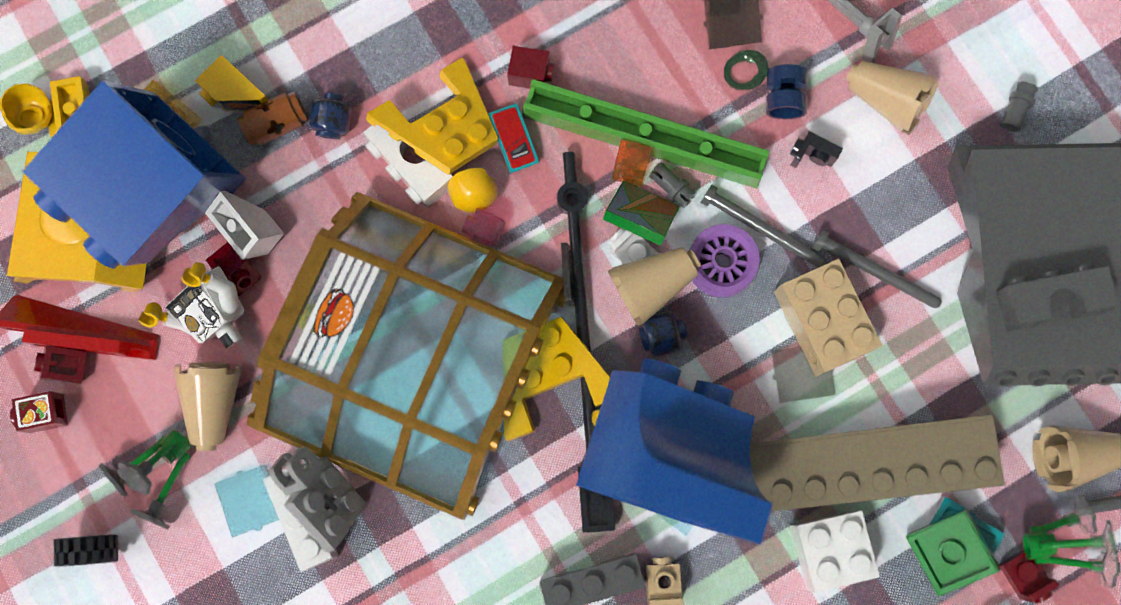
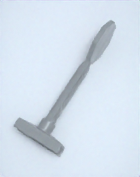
(877, 32)

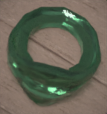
(749, 56)

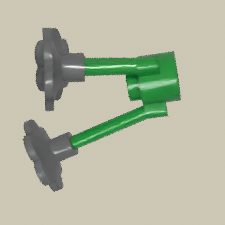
(169, 448)

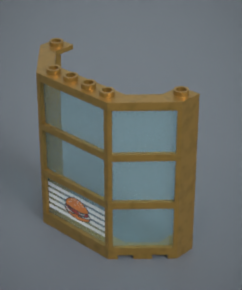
(402, 352)

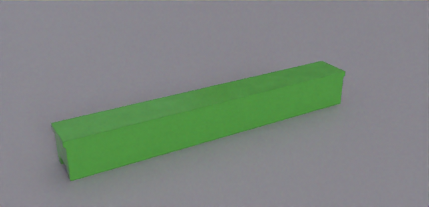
(668, 139)

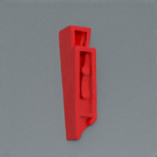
(64, 328)

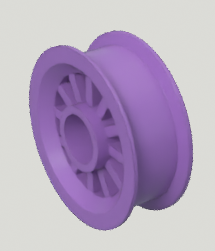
(748, 250)

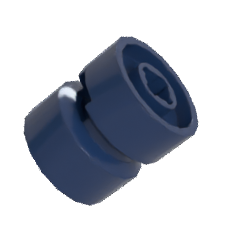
(786, 87)

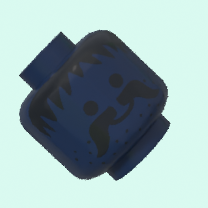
(330, 116)
(663, 334)

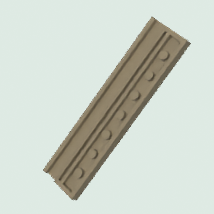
(878, 463)

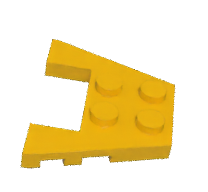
(449, 133)
(558, 362)

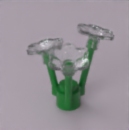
(1040, 545)

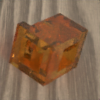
(631, 163)

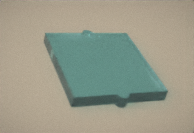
(246, 501)

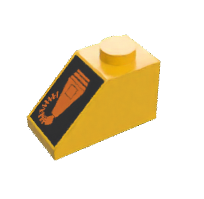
(228, 87)

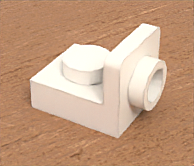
(630, 247)

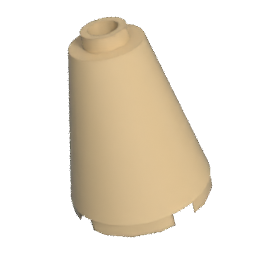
(893, 92)
(654, 281)
(206, 401)
(1075, 456)

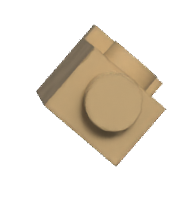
(663, 596)

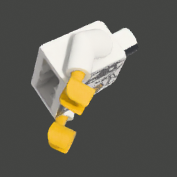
(202, 308)

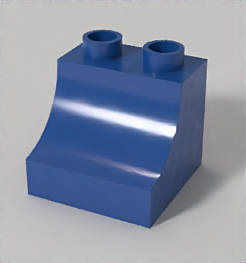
(128, 174)
(676, 452)

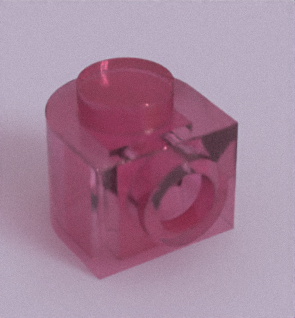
(484, 227)

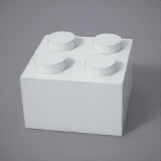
(834, 551)

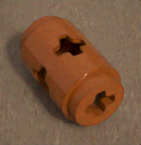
(260, 126)

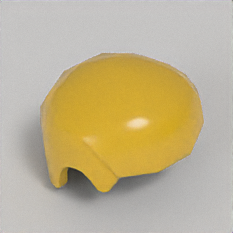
(25, 108)
(472, 190)

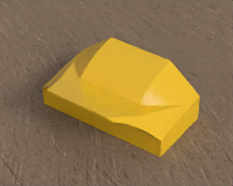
(66, 98)

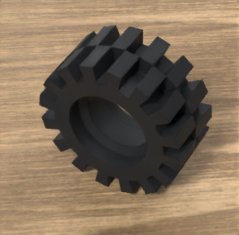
(85, 550)

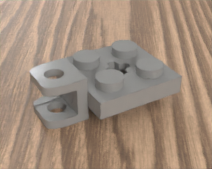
(307, 488)

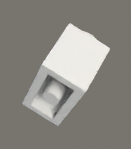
(244, 225)

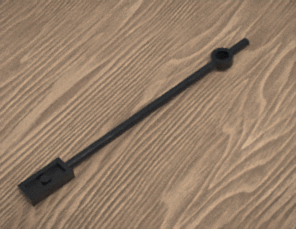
(596, 509)

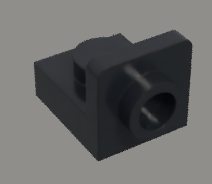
(817, 148)

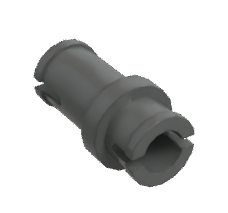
(1020, 102)
(676, 188)

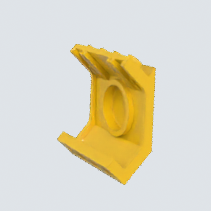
(55, 249)

